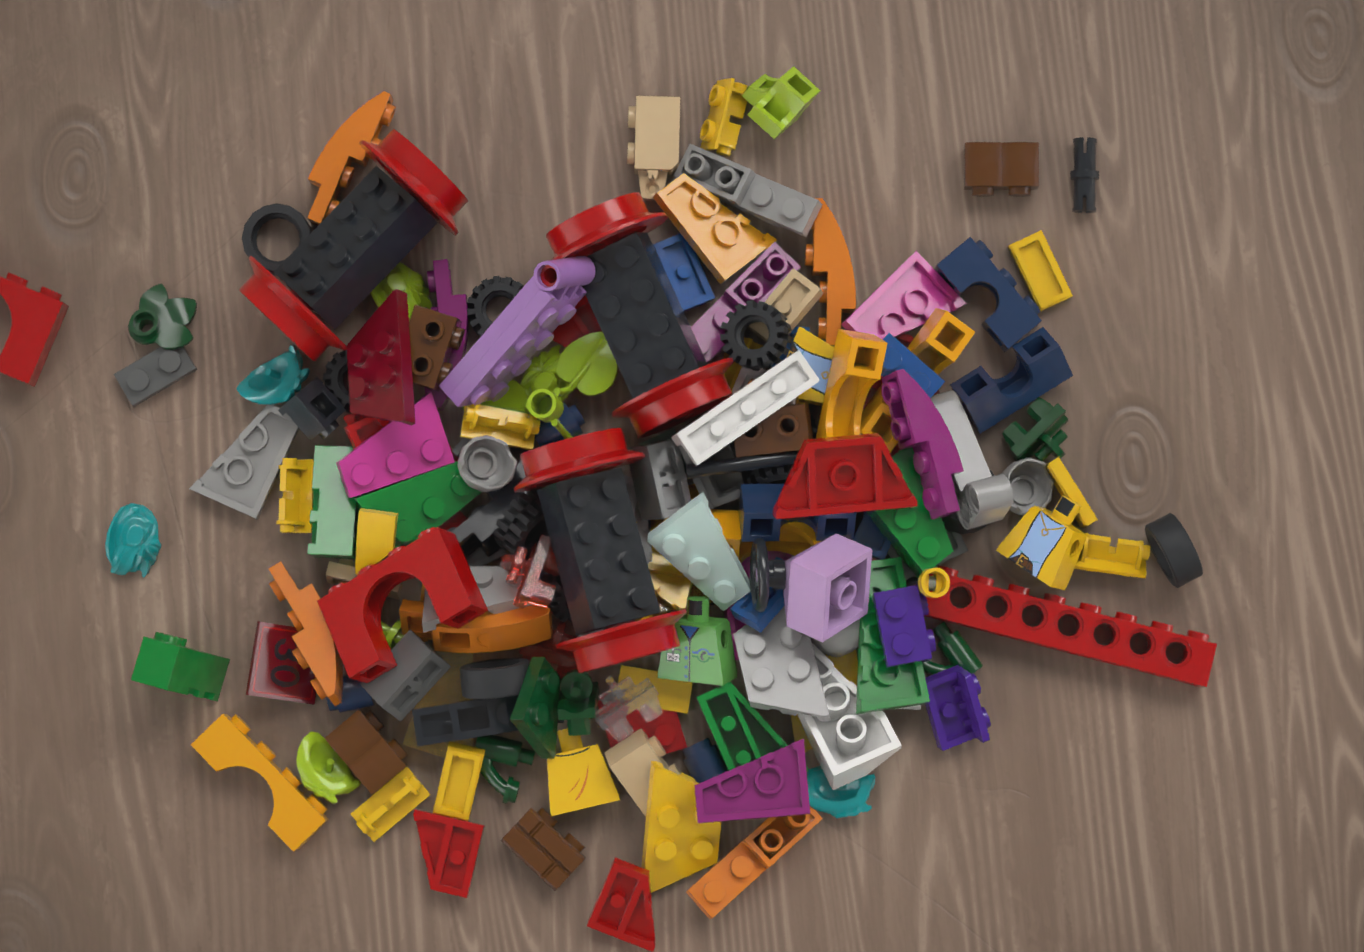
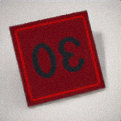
(275, 669)

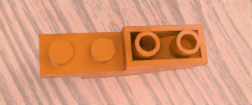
(333, 165)
(831, 258)
(484, 633)
(314, 641)
(749, 860)

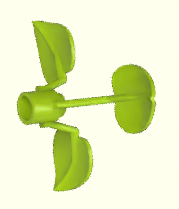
(583, 364)

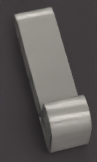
(979, 494)

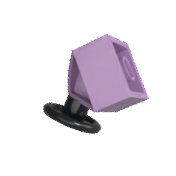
(821, 585)

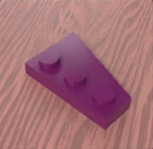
(759, 789)

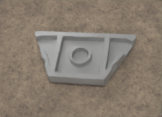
(781, 669)

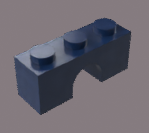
(971, 266)
(1037, 370)
(757, 517)

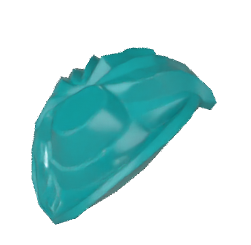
(276, 379)
(132, 540)
(843, 801)

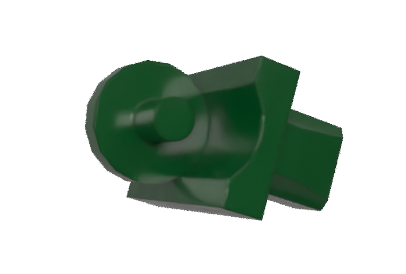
(1049, 421)
(578, 702)

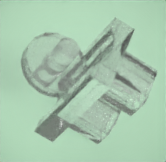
(639, 697)

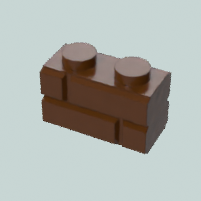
(544, 848)

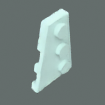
(698, 549)

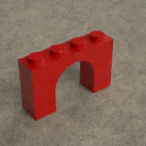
(33, 328)
(355, 607)

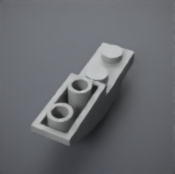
(749, 191)

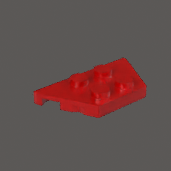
(843, 477)

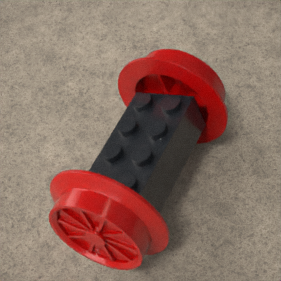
(356, 245)
(641, 315)
(598, 549)

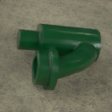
(954, 649)
(505, 752)

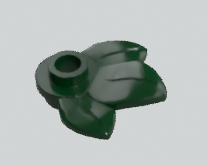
(167, 317)

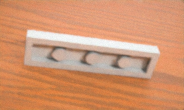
(746, 408)

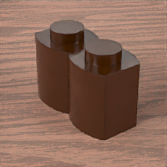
(1001, 167)
(367, 750)

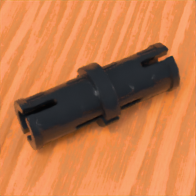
(1084, 175)

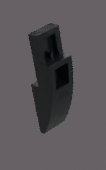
(480, 526)
(464, 720)

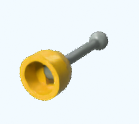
(938, 583)

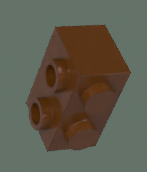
(432, 343)
(778, 432)

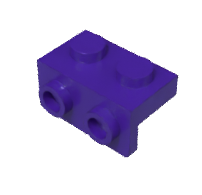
(903, 626)
(955, 708)

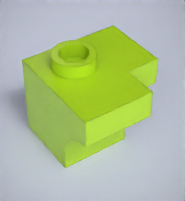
(779, 100)

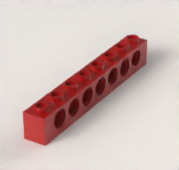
(1192, 669)

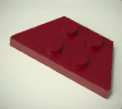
(382, 364)

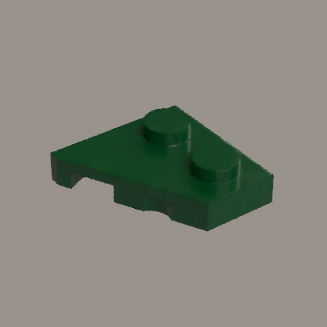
(537, 707)

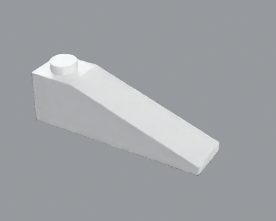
(849, 742)

